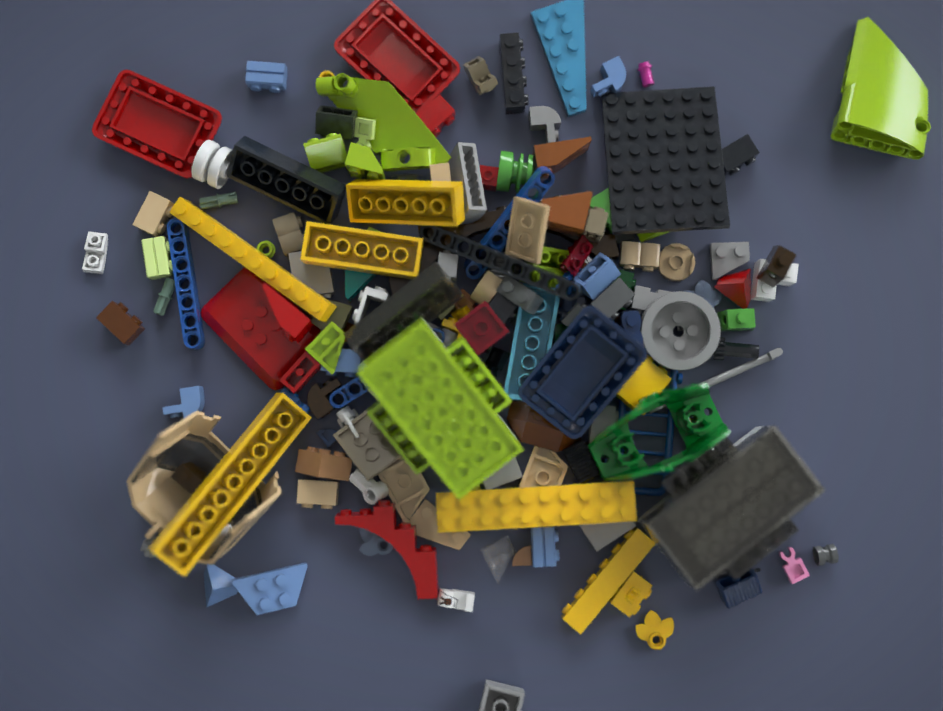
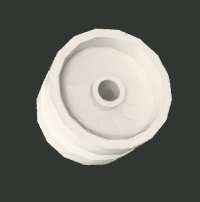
(212, 164)

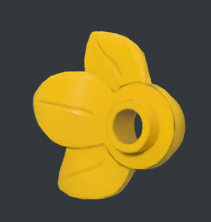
(655, 627)

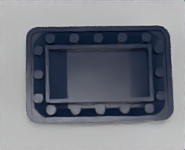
(582, 372)

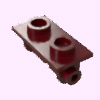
(578, 255)

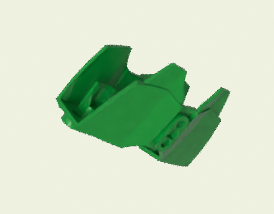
(682, 404)

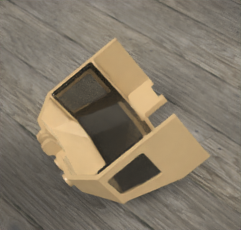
(161, 497)

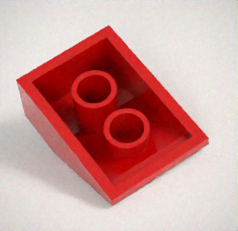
(291, 320)

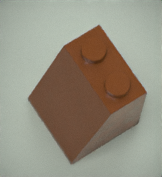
(568, 212)

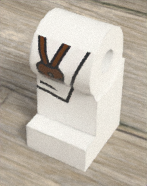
(456, 599)

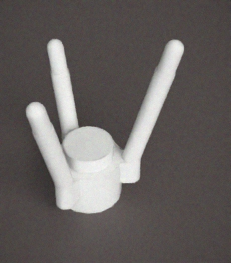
(345, 417)

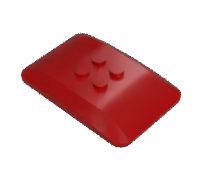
(394, 49)
(155, 122)
(250, 328)

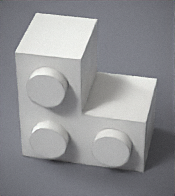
(763, 292)

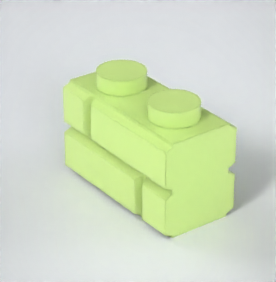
(157, 257)

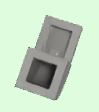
(545, 119)

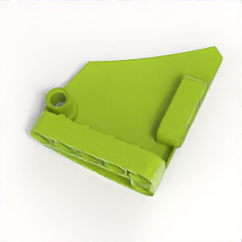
(881, 98)

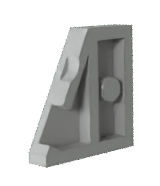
(727, 257)

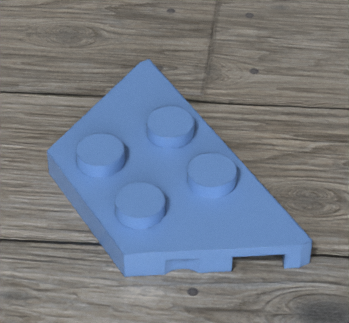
(272, 589)

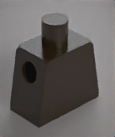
(778, 264)

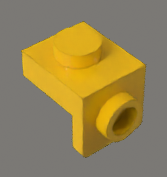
(449, 324)

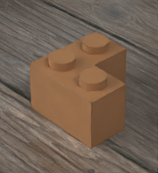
(323, 464)

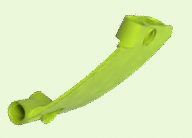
(397, 126)

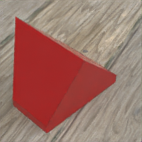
(736, 287)

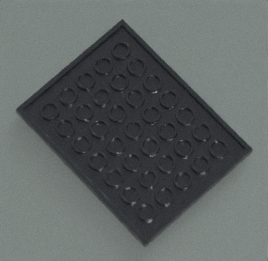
(664, 161)

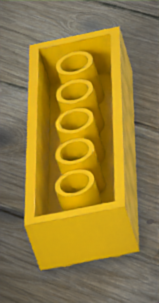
(406, 202)
(362, 250)

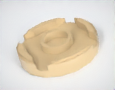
(676, 262)

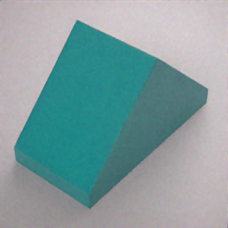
(355, 282)

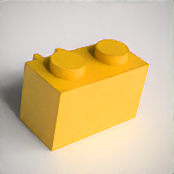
(631, 594)

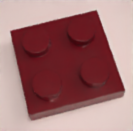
(481, 328)

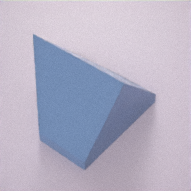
(217, 585)

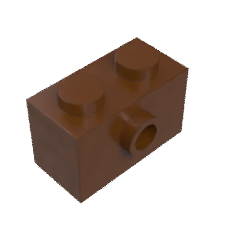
(120, 322)

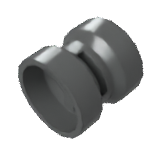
(826, 554)

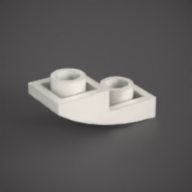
(96, 252)

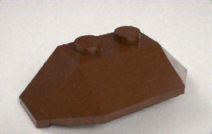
(535, 429)

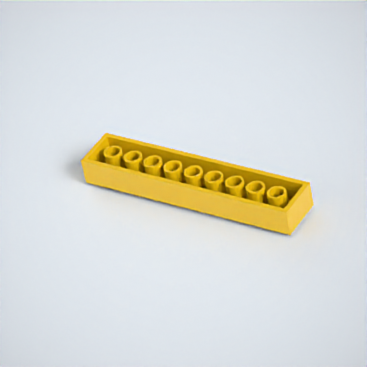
(229, 484)
(536, 507)

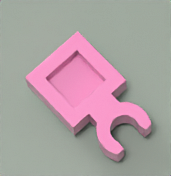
(794, 567)

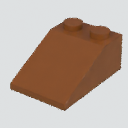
(559, 154)

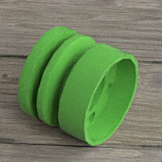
(513, 171)

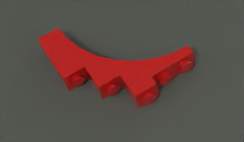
(403, 538)

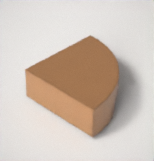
(522, 557)

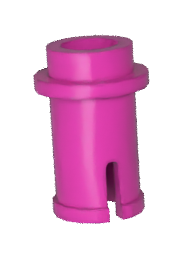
(645, 73)

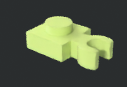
(364, 130)

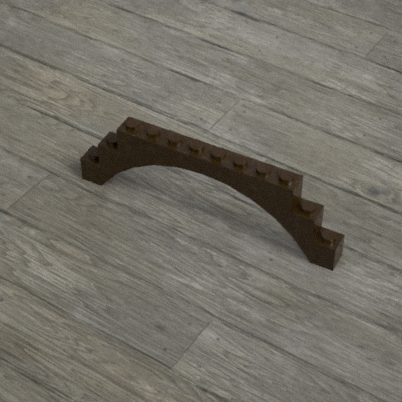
(606, 245)

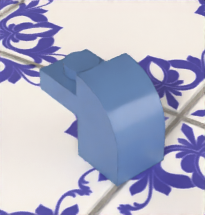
(614, 78)
(191, 399)

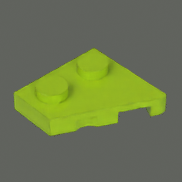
(327, 346)

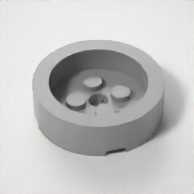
(699, 327)

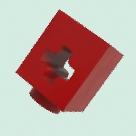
(489, 177)

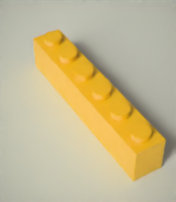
(607, 580)

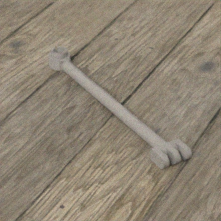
(737, 370)

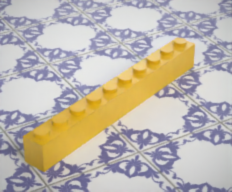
(253, 259)

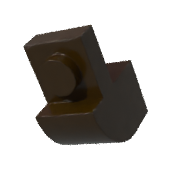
(318, 399)

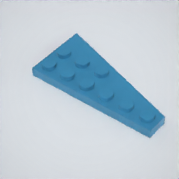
(563, 41)

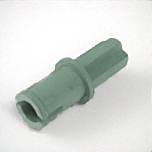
(218, 200)
(164, 297)

